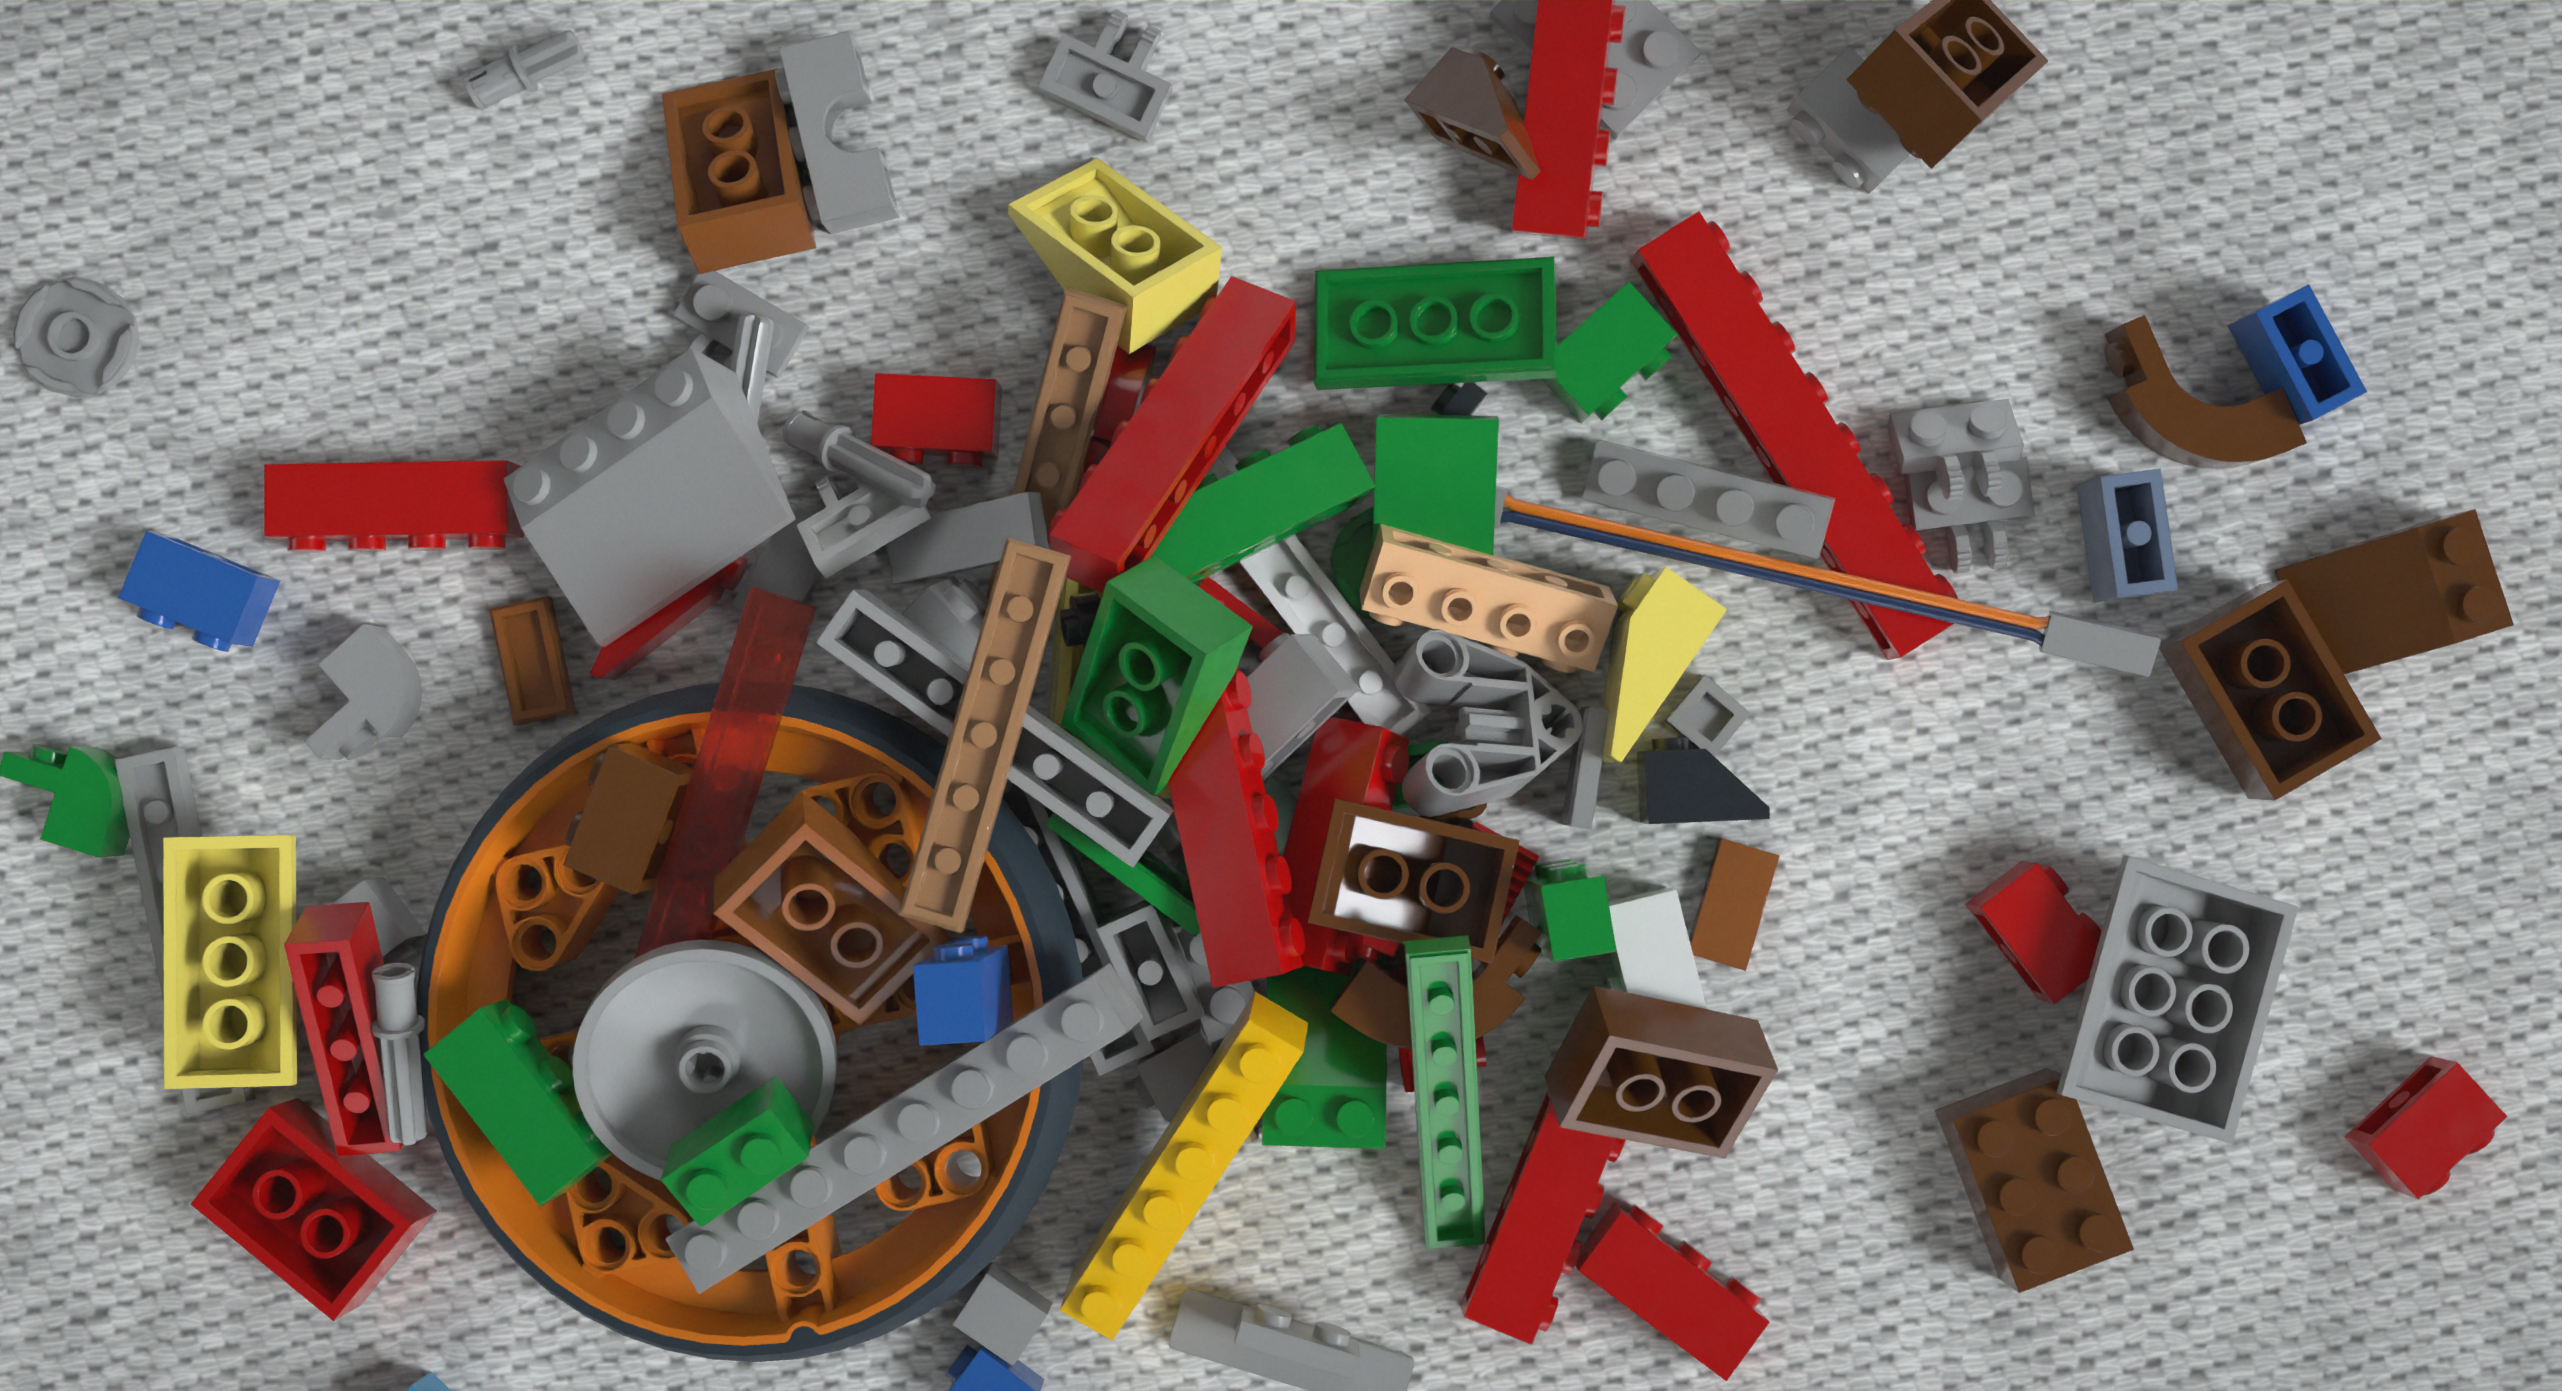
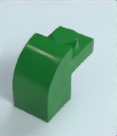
(87, 799)

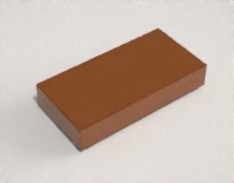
(532, 661)
(1732, 903)

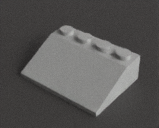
(651, 495)
(2177, 999)

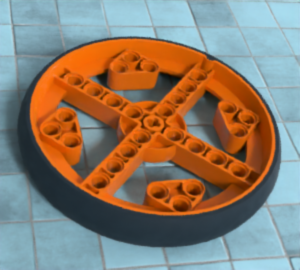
(778, 1313)

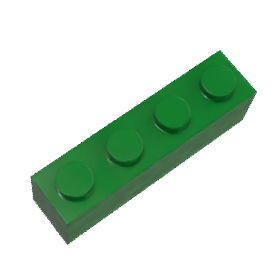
(1266, 502)

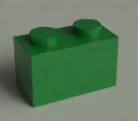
(1607, 351)
(738, 1151)

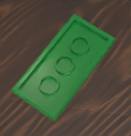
(1435, 324)

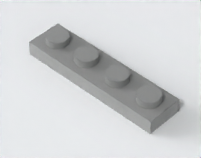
(1708, 499)

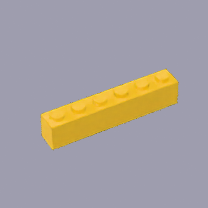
(1185, 1165)

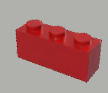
(1672, 1288)

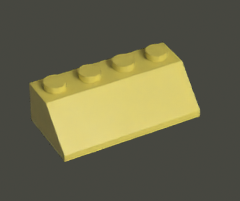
(227, 963)

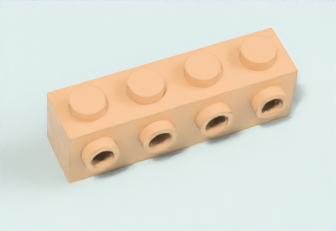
(1487, 599)

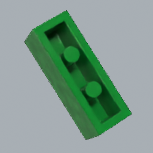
(1569, 910)
(519, 1098)

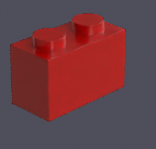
(937, 418)
(2038, 929)
(2426, 1127)

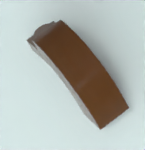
(2184, 427)
(1379, 1002)

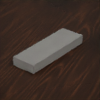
(966, 538)

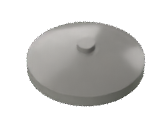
(690, 1037)

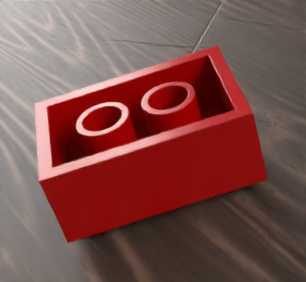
(312, 1215)

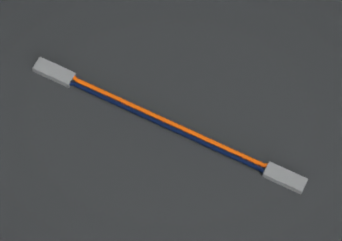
(2062, 635)

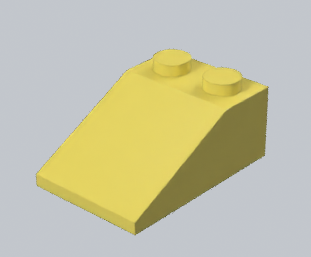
(1122, 246)
(1650, 649)

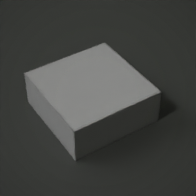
(1707, 716)

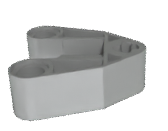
(1504, 711)

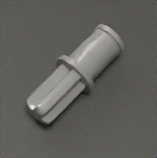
(522, 69)

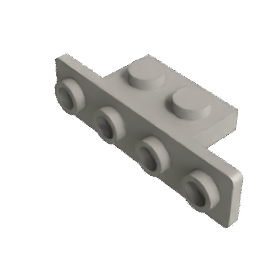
(1284, 1349)

